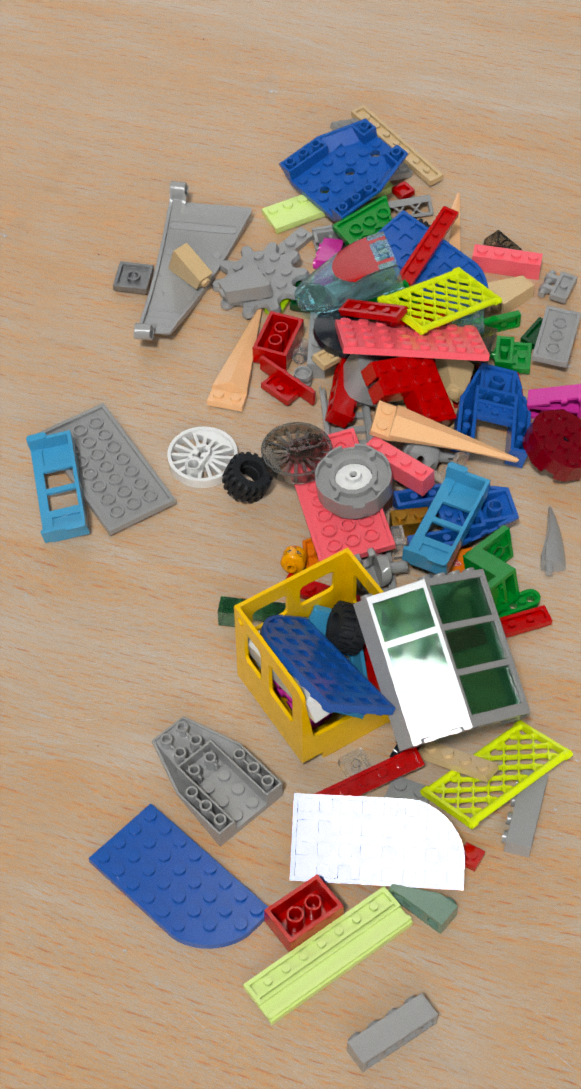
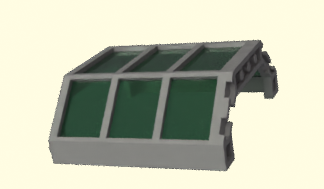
(441, 657)

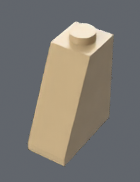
(190, 267)
(513, 292)
(455, 376)

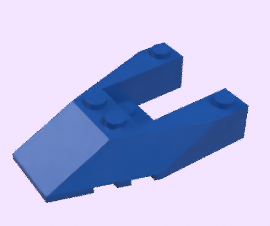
(496, 398)
(495, 512)

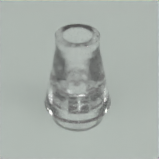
(300, 353)

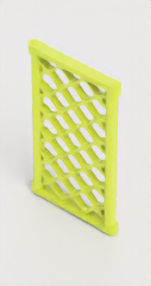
(458, 275)
(509, 791)

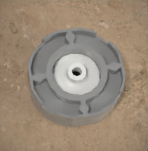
(354, 481)

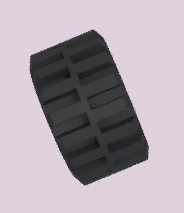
(240, 486)
(344, 629)

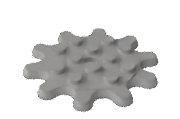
(275, 267)

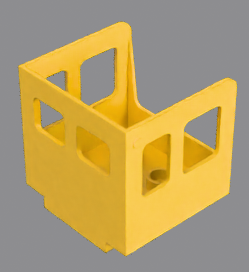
(295, 724)

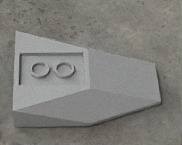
(215, 777)

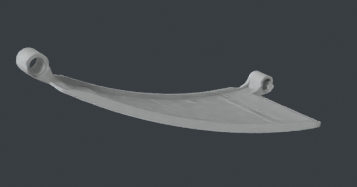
(211, 234)

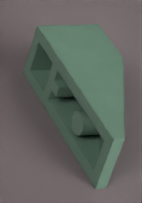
(426, 905)

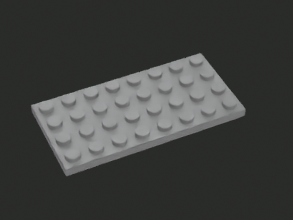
(112, 471)

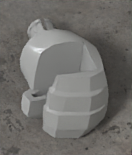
(431, 454)
(380, 568)

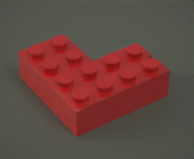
(414, 382)

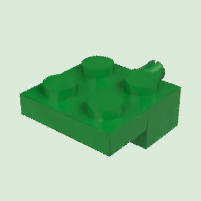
(512, 354)

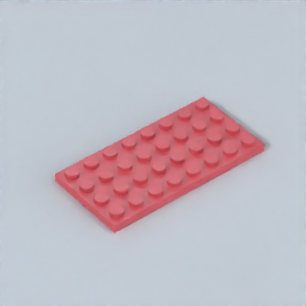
(385, 340)
(333, 533)

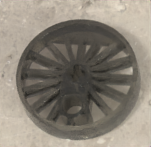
(303, 451)

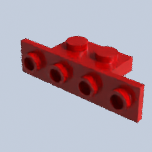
(284, 385)

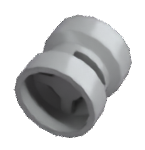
(304, 374)

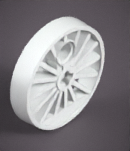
(202, 457)

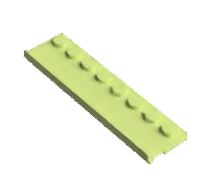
(300, 211)
(327, 955)

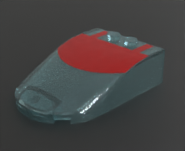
(356, 272)

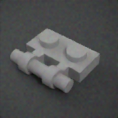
(561, 290)

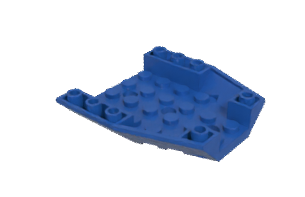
(331, 156)

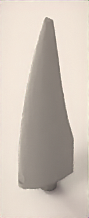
(553, 550)

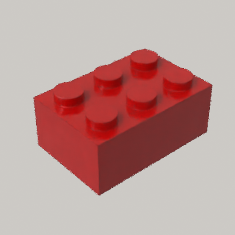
(278, 338)
(303, 912)

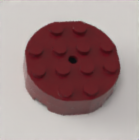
(555, 444)

